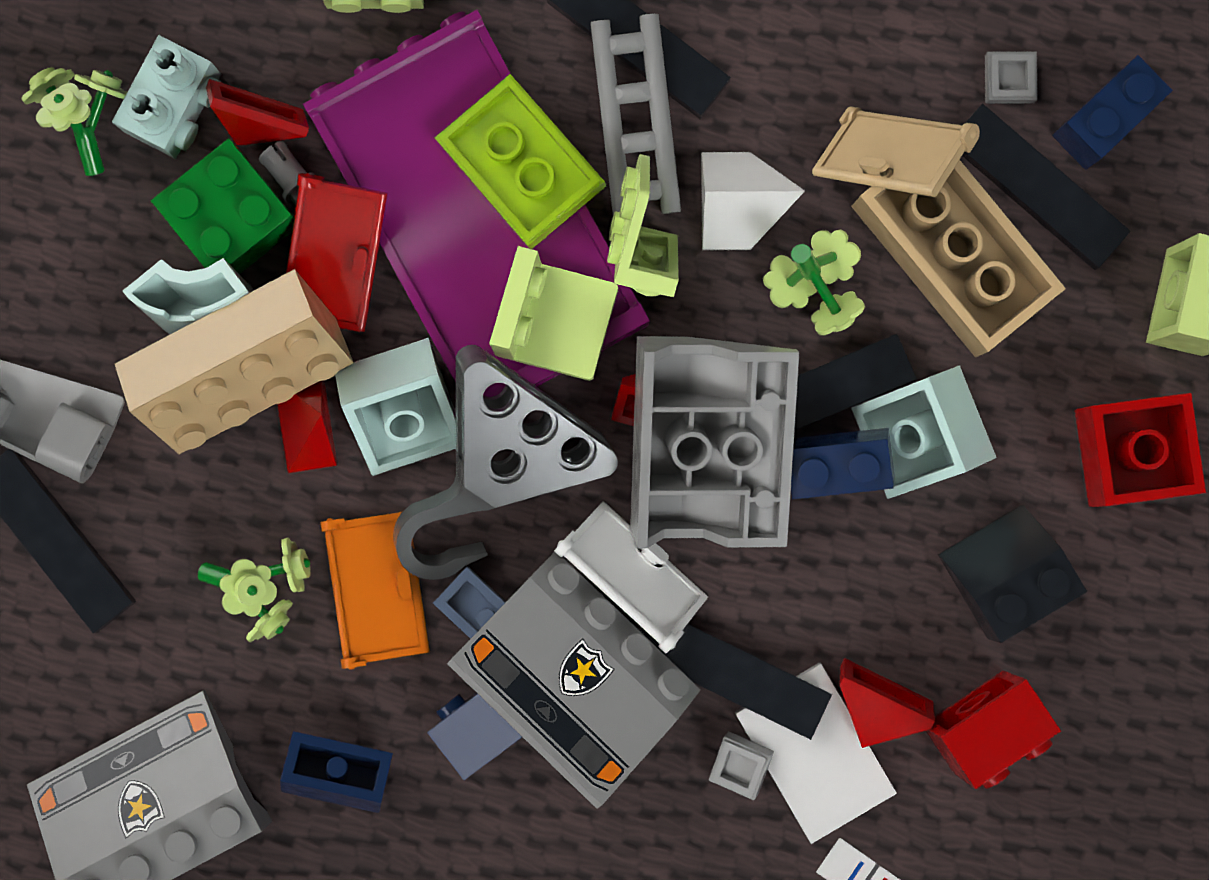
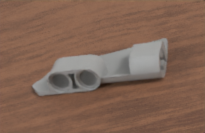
(56, 420)

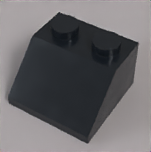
(1011, 574)

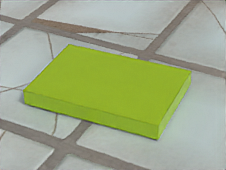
(520, 161)

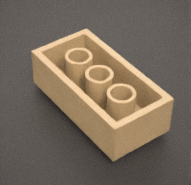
(962, 257)
(234, 363)

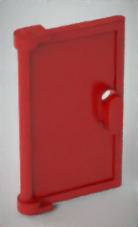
(325, 237)

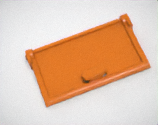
(373, 592)

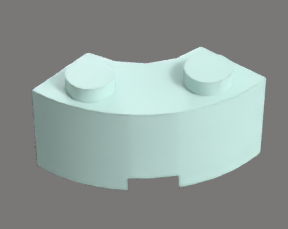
(182, 297)

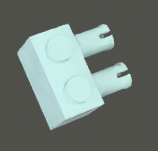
(167, 98)

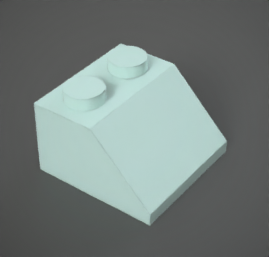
(398, 406)
(930, 429)

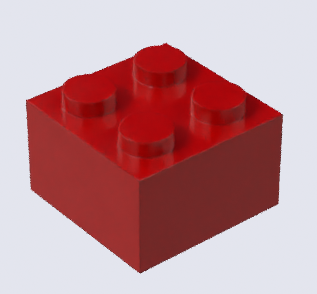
(1140, 450)
(993, 730)

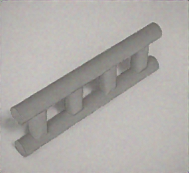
(651, 90)

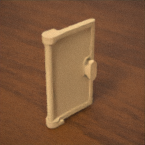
(910, 150)

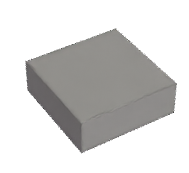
(1011, 77)
(741, 765)

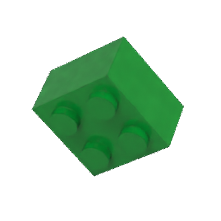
(225, 209)

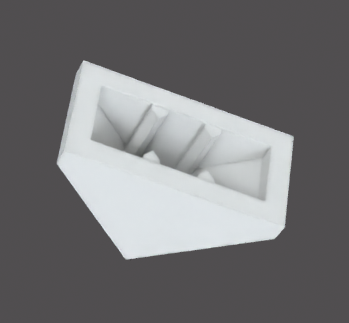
(741, 199)

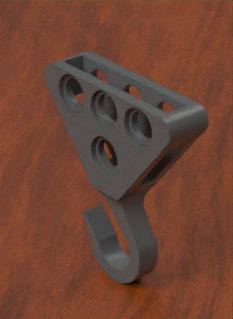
(482, 484)

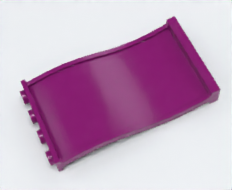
(436, 223)

